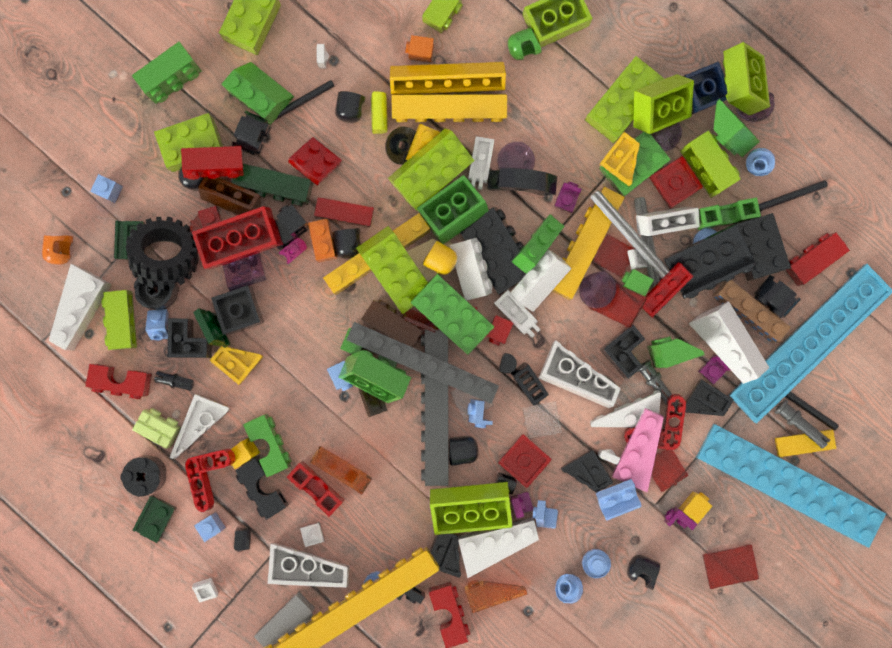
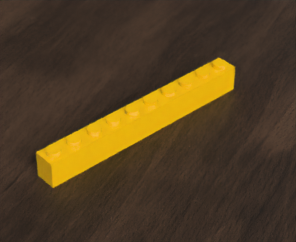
(361, 603)

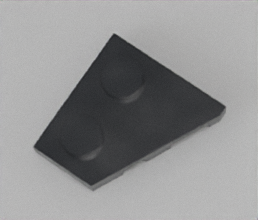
(707, 400)
(589, 471)
(446, 553)

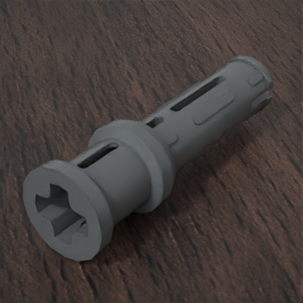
(656, 377)
(795, 418)

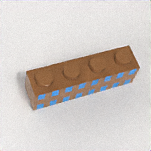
(752, 311)

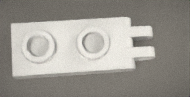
(482, 155)
(517, 314)

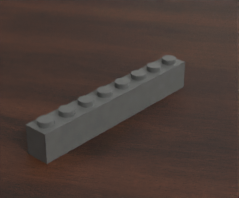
(422, 362)
(435, 415)

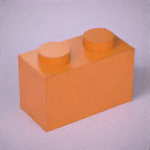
(322, 240)

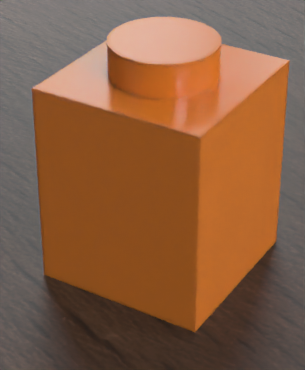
(420, 48)

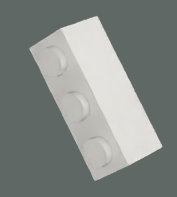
(667, 221)
(472, 269)
(540, 280)

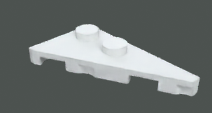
(629, 413)
(200, 417)

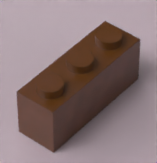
(228, 196)
(391, 323)

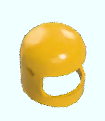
(441, 259)

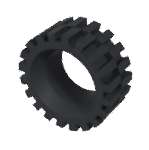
(162, 271)

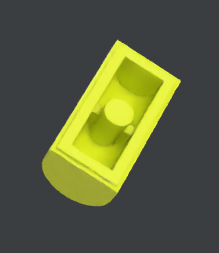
(379, 112)

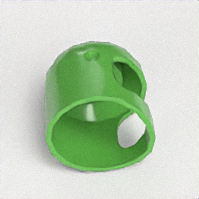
(523, 44)

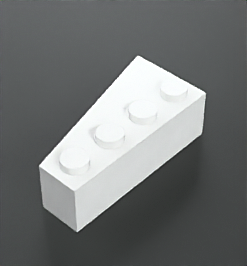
(77, 306)
(730, 341)
(574, 375)
(488, 547)
(301, 568)

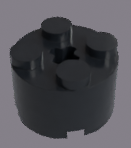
(251, 132)
(776, 296)
(150, 299)
(133, 475)

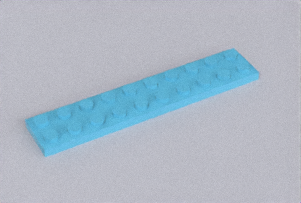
(812, 342)
(790, 485)

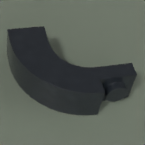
(522, 180)

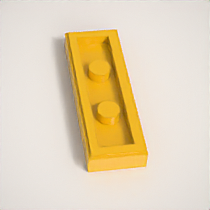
(802, 444)

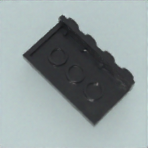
(498, 248)
(713, 260)

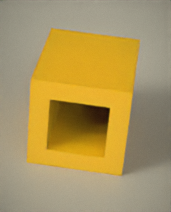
(244, 452)
(696, 506)

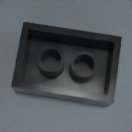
(765, 246)

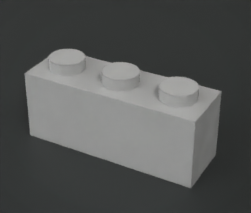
(292, 614)

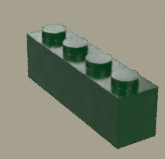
(275, 184)

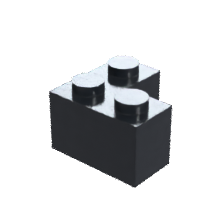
(290, 225)
(181, 341)
(619, 351)

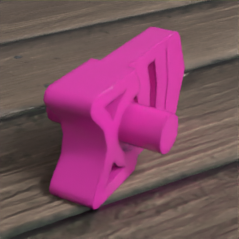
(293, 250)

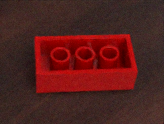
(237, 238)

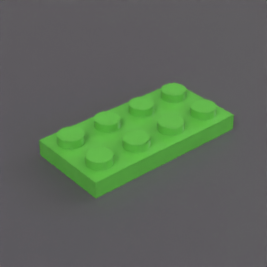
(452, 314)

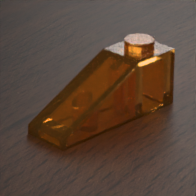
(341, 470)
(489, 594)

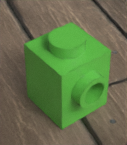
(636, 282)

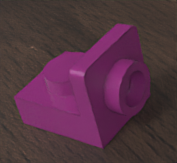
(568, 197)
(714, 369)
(521, 504)
(683, 519)

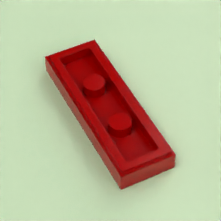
(344, 212)
(666, 289)

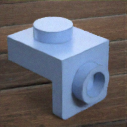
(157, 324)
(475, 412)
(545, 516)

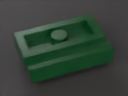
(122, 230)
(211, 328)
(154, 519)

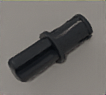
(174, 381)

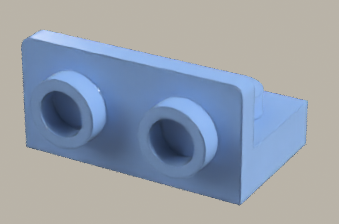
(618, 499)

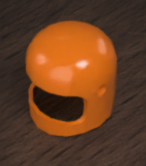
(53, 246)

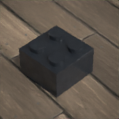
(237, 310)

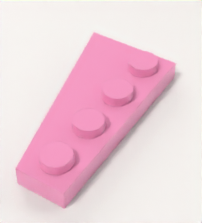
(640, 451)

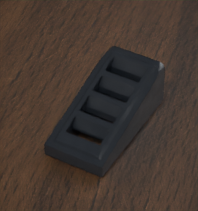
(519, 371)

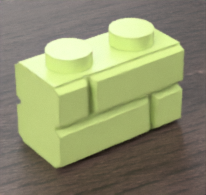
(157, 428)

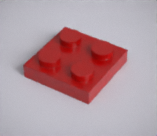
(314, 161)
(676, 182)
(524, 461)

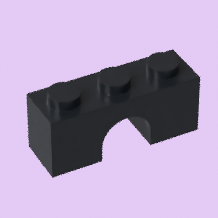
(267, 503)

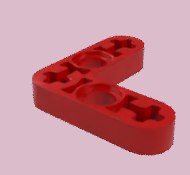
(663, 443)
(202, 468)

